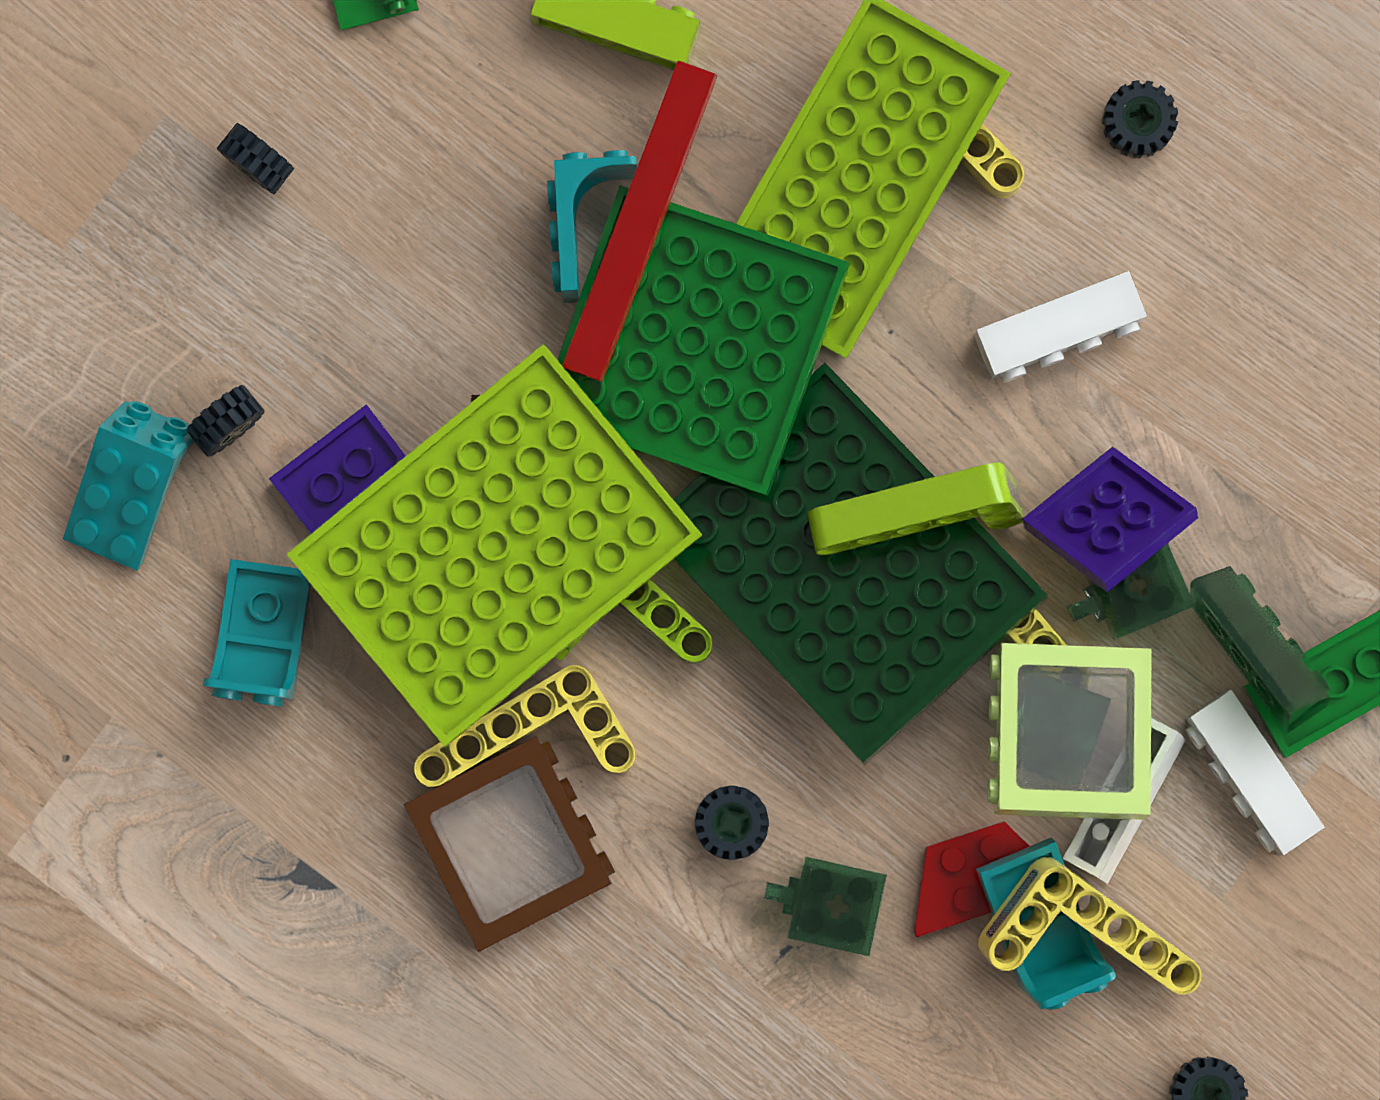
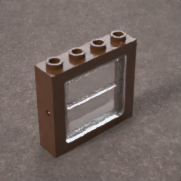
(509, 842)

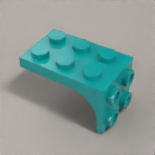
(573, 179)
(127, 483)
(260, 633)
(1065, 956)

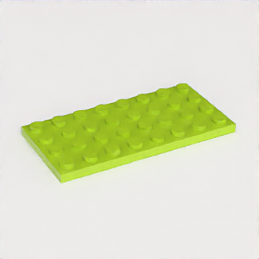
(874, 153)

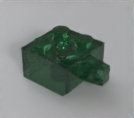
(1127, 610)
(806, 901)

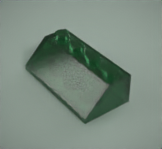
(1258, 647)

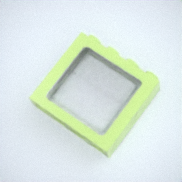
(1071, 731)

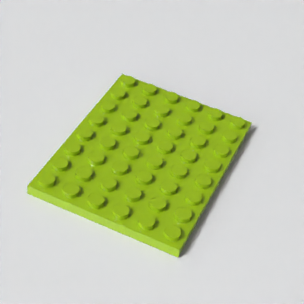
(494, 545)

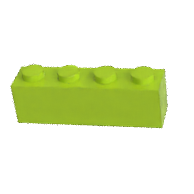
(624, 26)

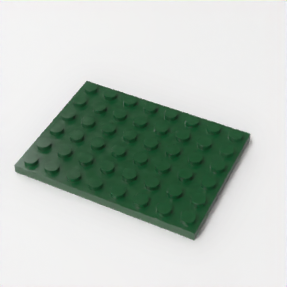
(860, 629)

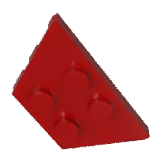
(950, 882)

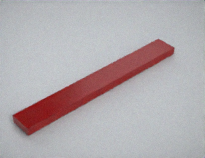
(640, 221)

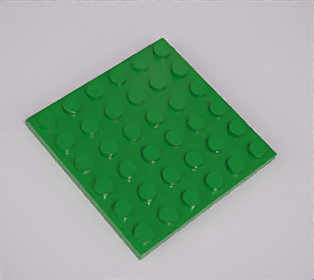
(714, 345)

